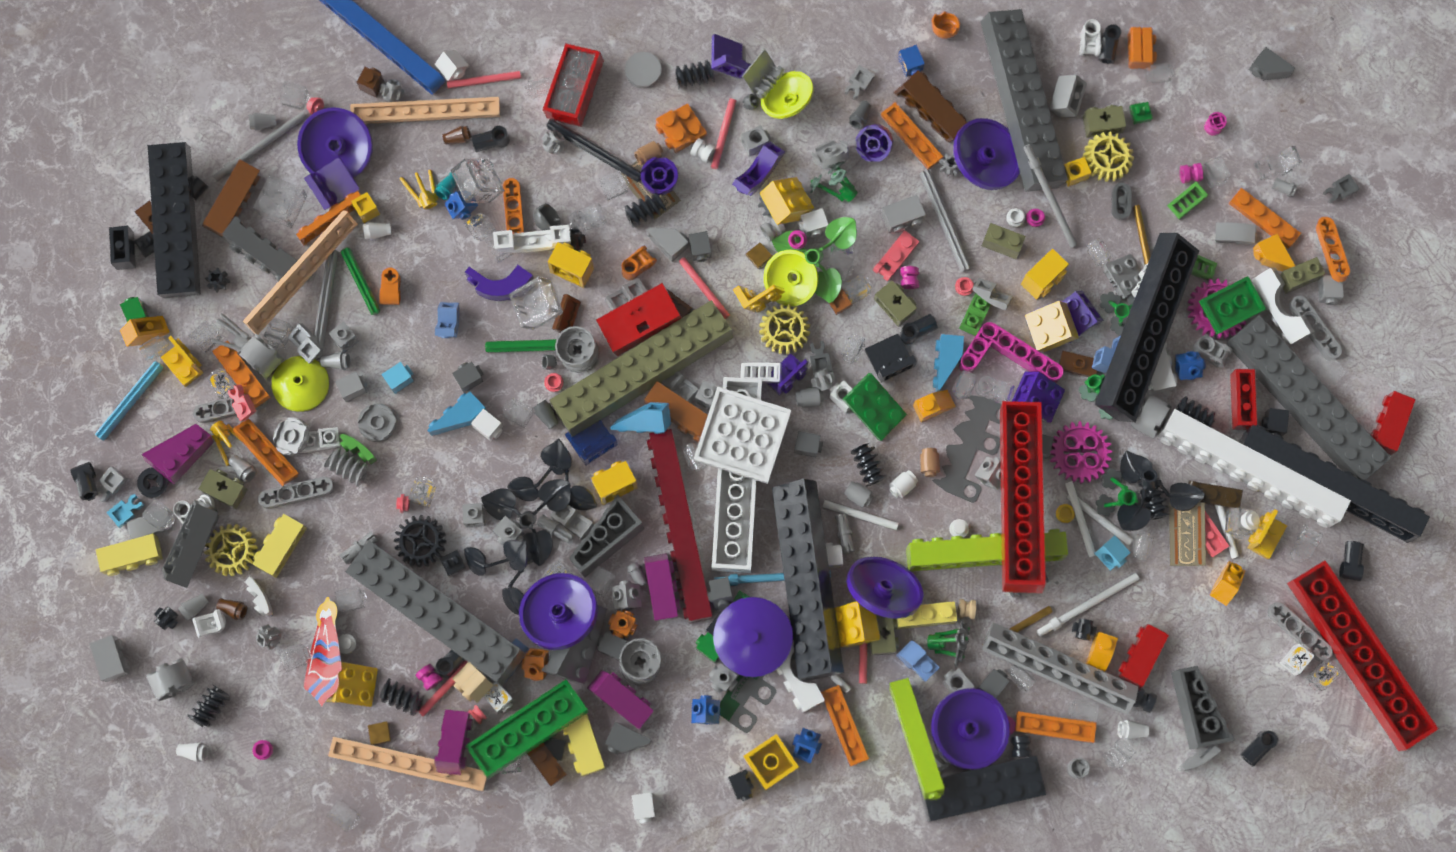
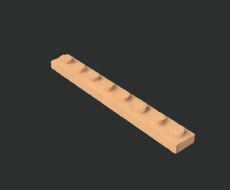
(427, 110)
(300, 272)
(403, 763)

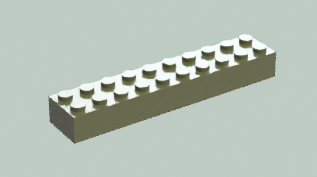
(641, 368)

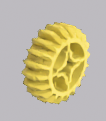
(1124, 156)
(779, 323)
(215, 554)

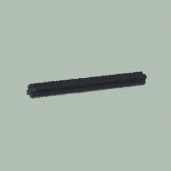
(594, 150)

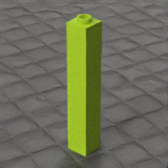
(916, 739)

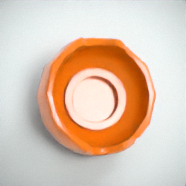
(945, 25)

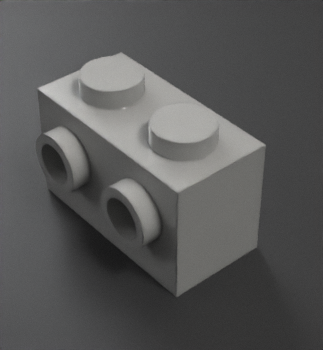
(1068, 96)
(903, 214)
(110, 658)

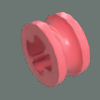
(477, 714)

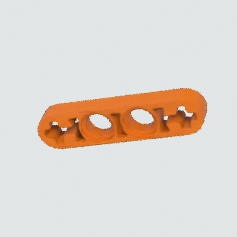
(513, 213)
(1328, 249)

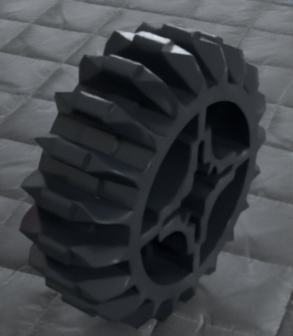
(422, 533)

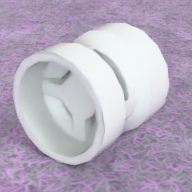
(702, 150)

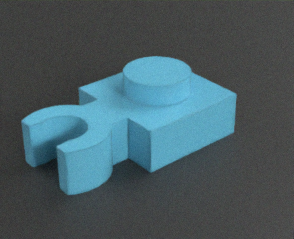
(123, 512)

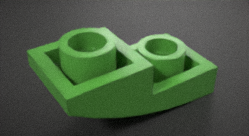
(975, 315)
(354, 446)

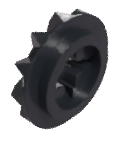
(144, 485)

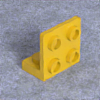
(757, 302)
(182, 362)
(1267, 535)
(355, 685)

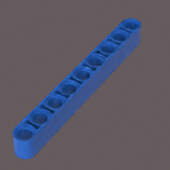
(387, 43)

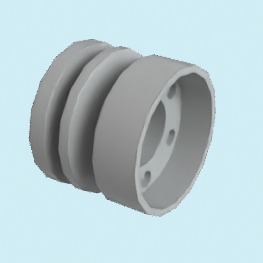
(573, 339)
(646, 652)

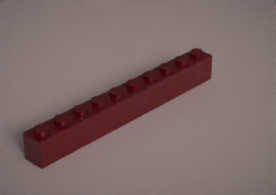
(680, 527)

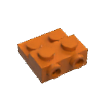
(680, 128)

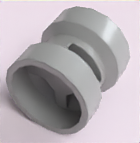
(771, 229)
(1081, 766)

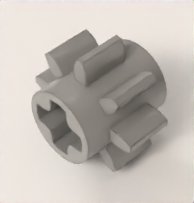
(392, 90)
(553, 142)
(949, 170)
(823, 379)
(268, 636)

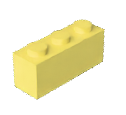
(279, 545)
(129, 554)
(930, 615)
(584, 746)

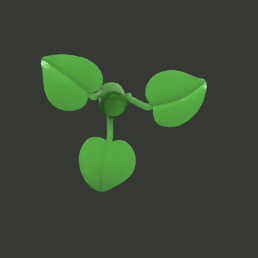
(841, 233)

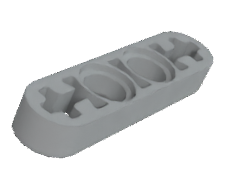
(1317, 326)
(229, 410)
(296, 492)
(1300, 630)

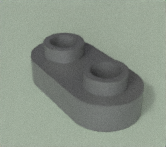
(1121, 202)

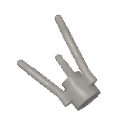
(240, 339)

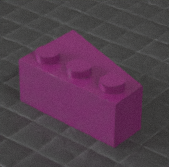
(179, 452)
(662, 586)
(621, 698)
(453, 742)

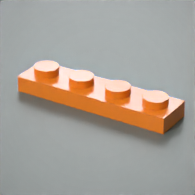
(911, 135)
(1264, 217)
(322, 221)
(241, 374)
(265, 452)
(844, 725)
(1055, 727)

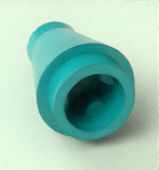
(446, 187)

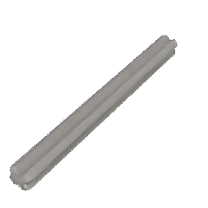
(945, 220)
(325, 300)

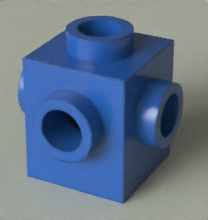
(458, 207)
(1189, 365)
(705, 710)
(806, 745)

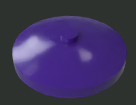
(334, 135)
(986, 154)
(885, 587)
(558, 611)
(753, 637)
(970, 728)

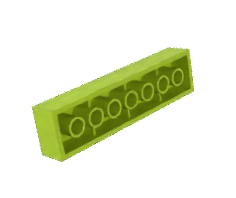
(973, 551)

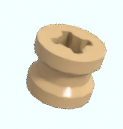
(966, 609)

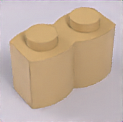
(471, 683)

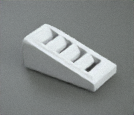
(748, 370)

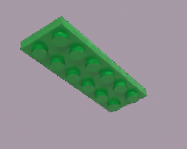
(526, 729)

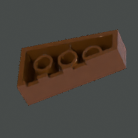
(931, 105)

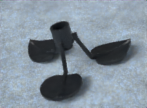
(560, 461)
(1136, 468)
(553, 493)
(518, 558)

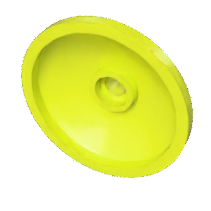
(788, 95)
(780, 272)
(306, 393)

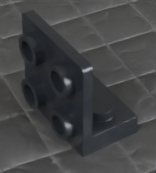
(890, 358)

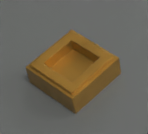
(759, 255)
(379, 733)

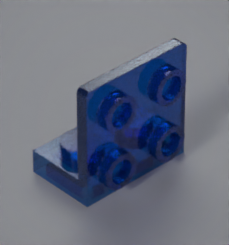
(592, 442)

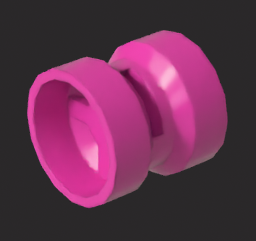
(1212, 127)
(1190, 173)
(909, 277)
(428, 677)

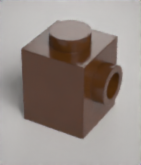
(370, 81)

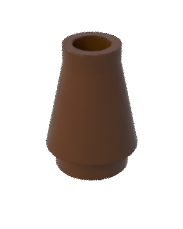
(457, 136)
(234, 609)

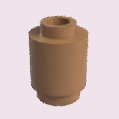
(647, 152)
(929, 462)

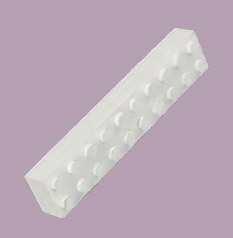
(1253, 469)
(735, 503)

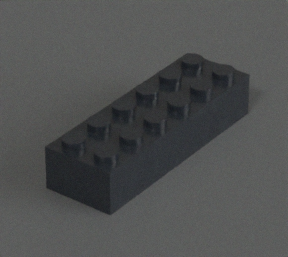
(986, 788)

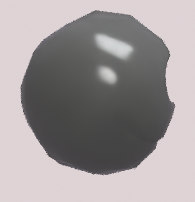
(546, 216)

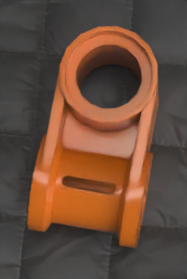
(640, 261)
(390, 290)

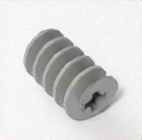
(346, 467)

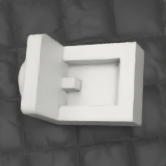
(209, 623)

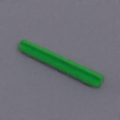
(360, 281)
(520, 346)

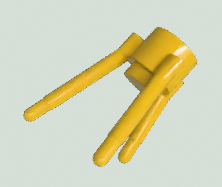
(427, 199)
(220, 433)

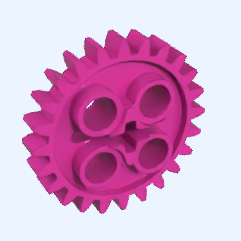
(1197, 311)
(1081, 469)

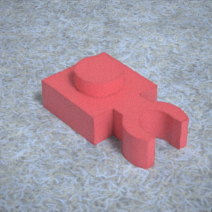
(243, 405)

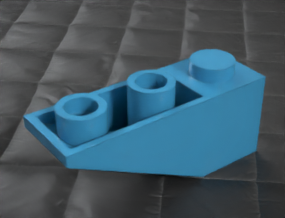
(949, 354)
(458, 416)
(650, 417)

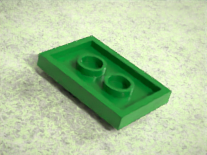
(1232, 305)
(874, 406)

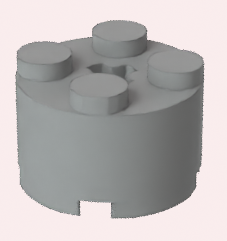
(260, 356)
(1151, 416)
(170, 679)

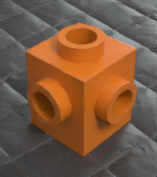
(628, 629)
(534, 662)

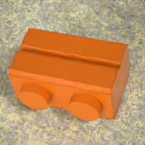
(1141, 47)

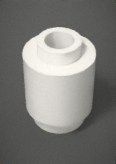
(903, 484)

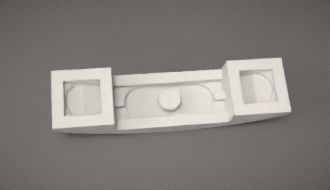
(531, 241)

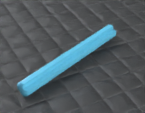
(130, 399)

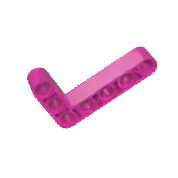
(1009, 351)

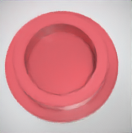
(315, 105)
(964, 286)
(554, 382)
(403, 503)

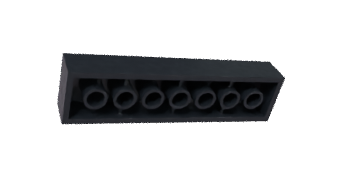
(173, 220)

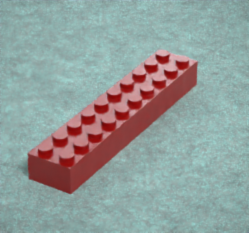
(1022, 497)
(1362, 656)

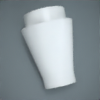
(376, 230)
(1132, 730)
(194, 751)

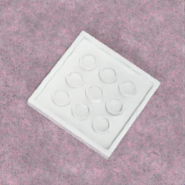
(742, 435)

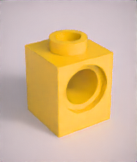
(1081, 167)
(365, 207)

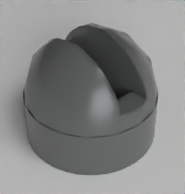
(750, 102)
(548, 362)

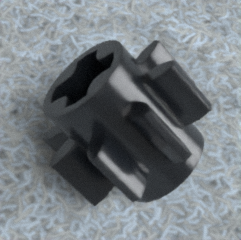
(577, 239)
(213, 276)
(166, 618)
(1084, 629)

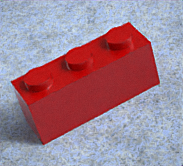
(1243, 399)
(1393, 421)
(1142, 655)

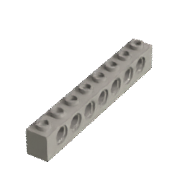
(1060, 668)

